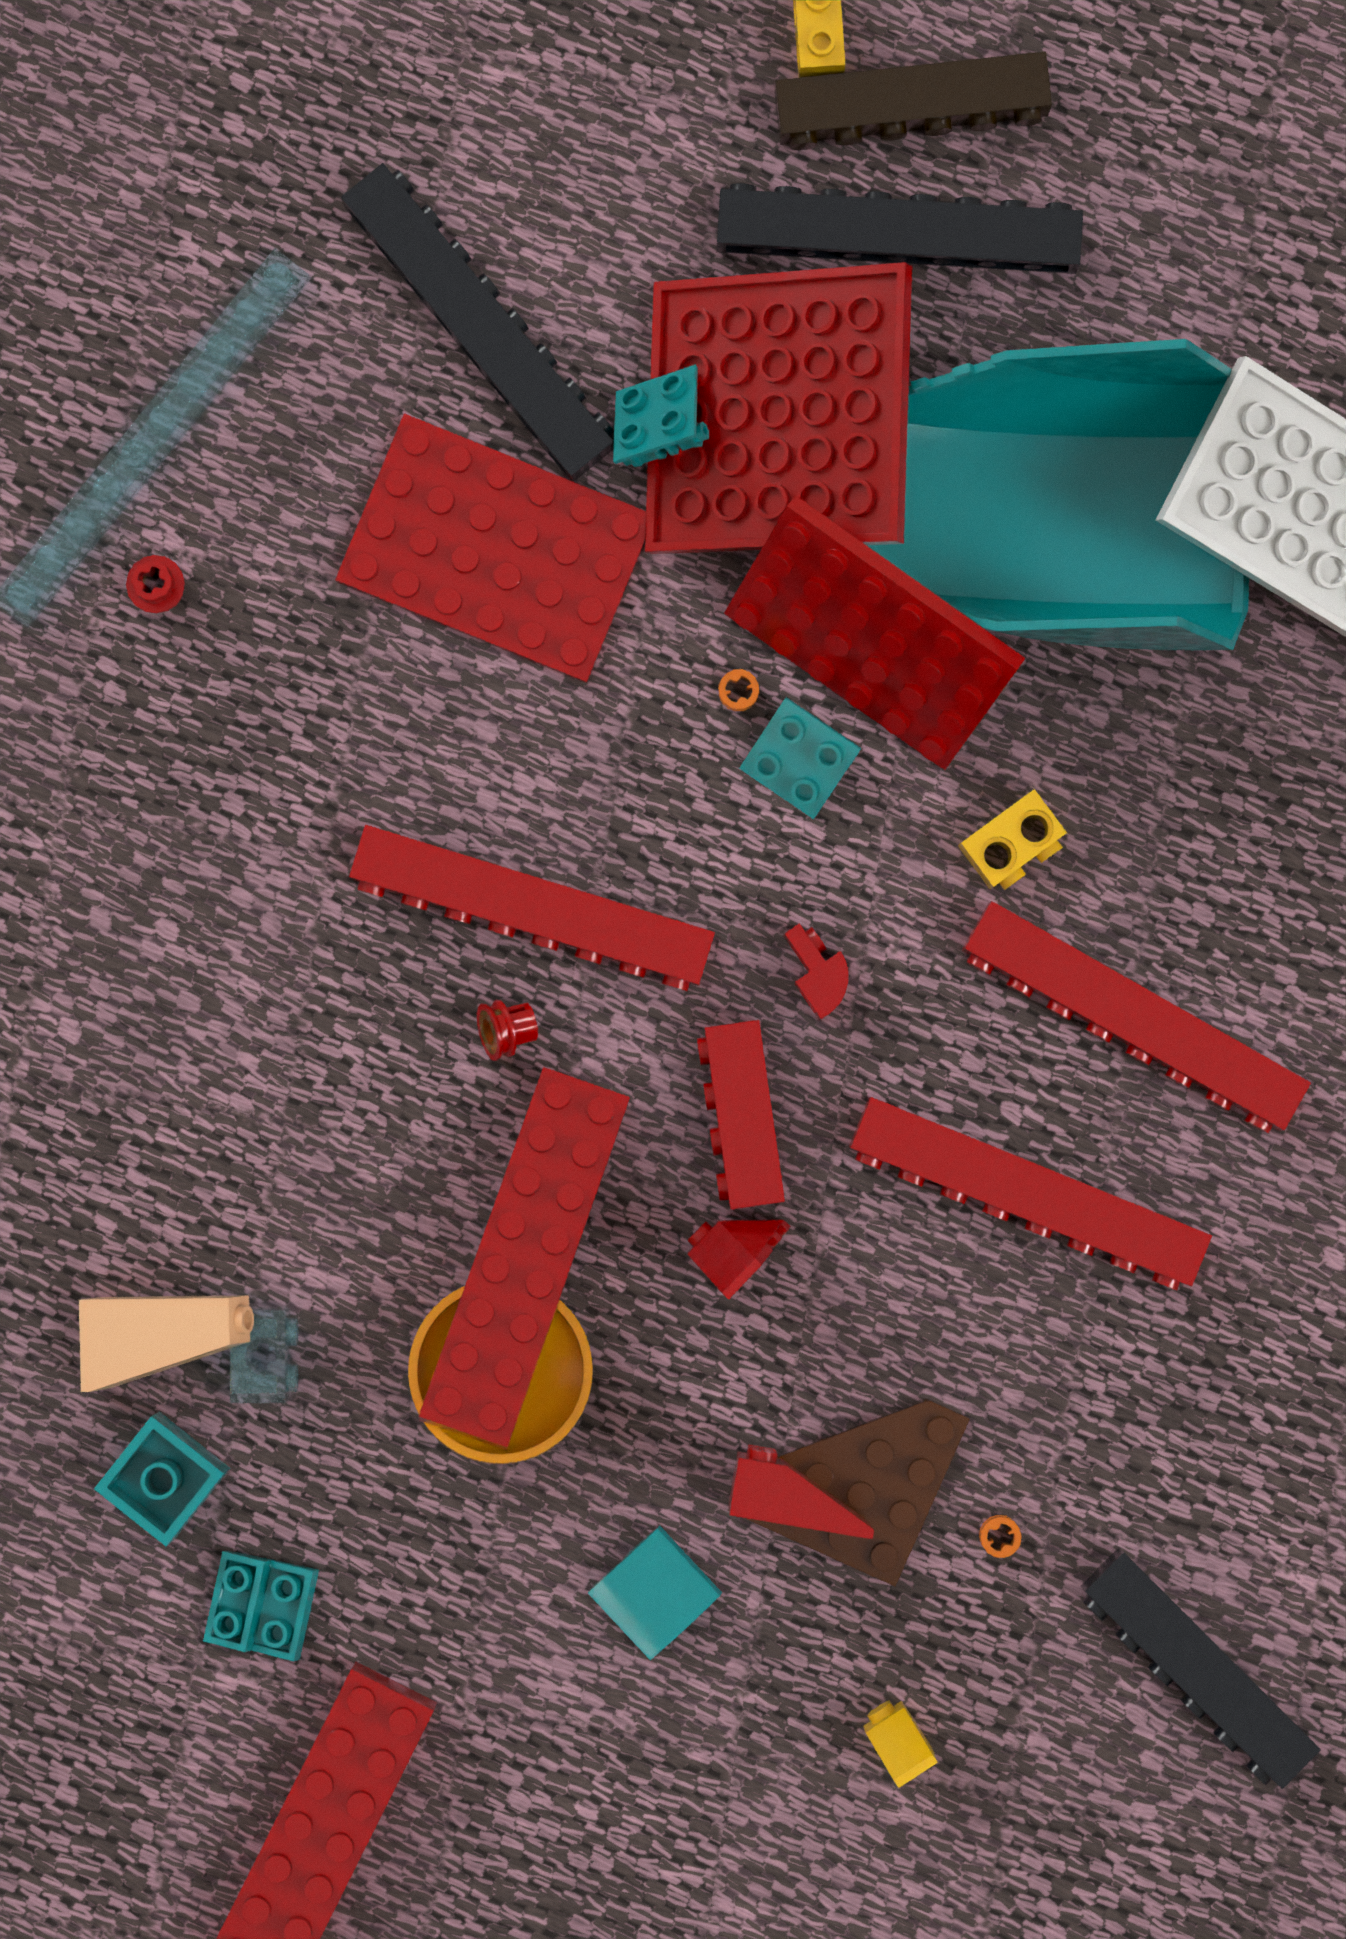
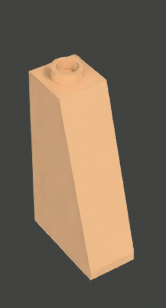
(150, 1334)

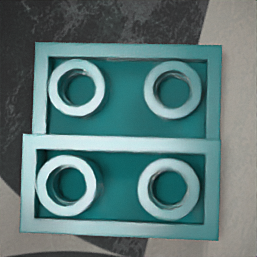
(655, 1592)
(261, 1605)

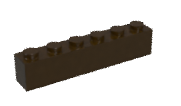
(913, 99)

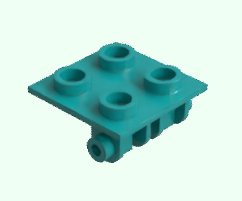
(657, 418)
(800, 758)

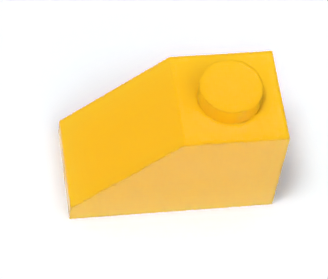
(899, 1742)

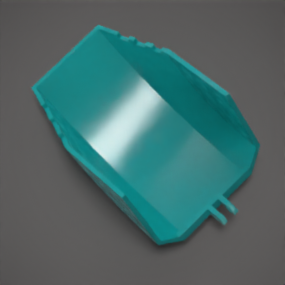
(1045, 490)

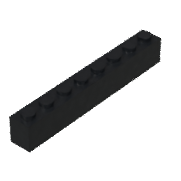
(899, 230)
(478, 322)

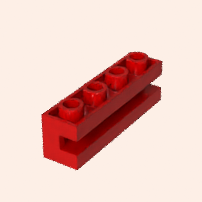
(743, 1115)

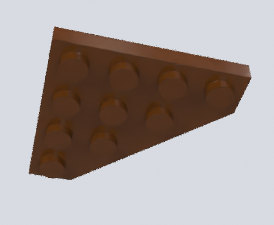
(884, 1474)

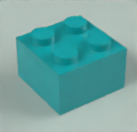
(162, 1478)

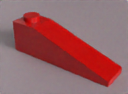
(734, 1249)

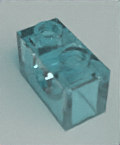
(260, 1384)

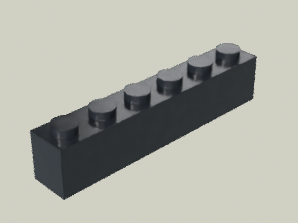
(1200, 1668)

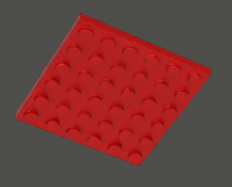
(798, 400)

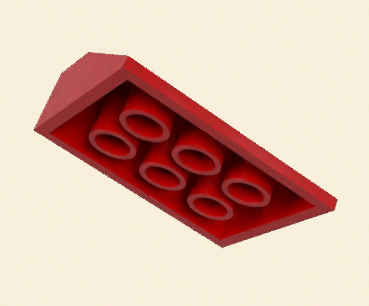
(779, 1493)

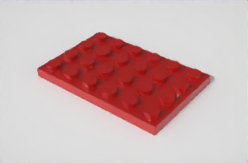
(494, 548)
(872, 633)

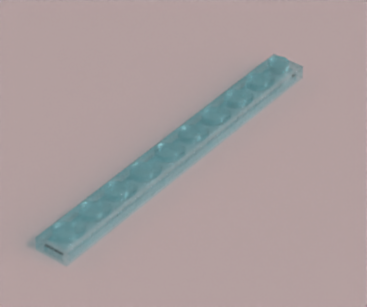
(152, 437)

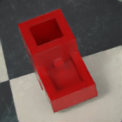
(826, 980)

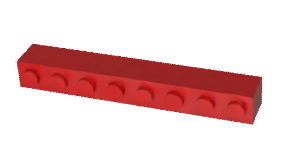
(532, 906)
(1136, 1017)
(1030, 1192)

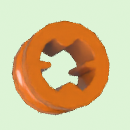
(734, 676)
(994, 1523)

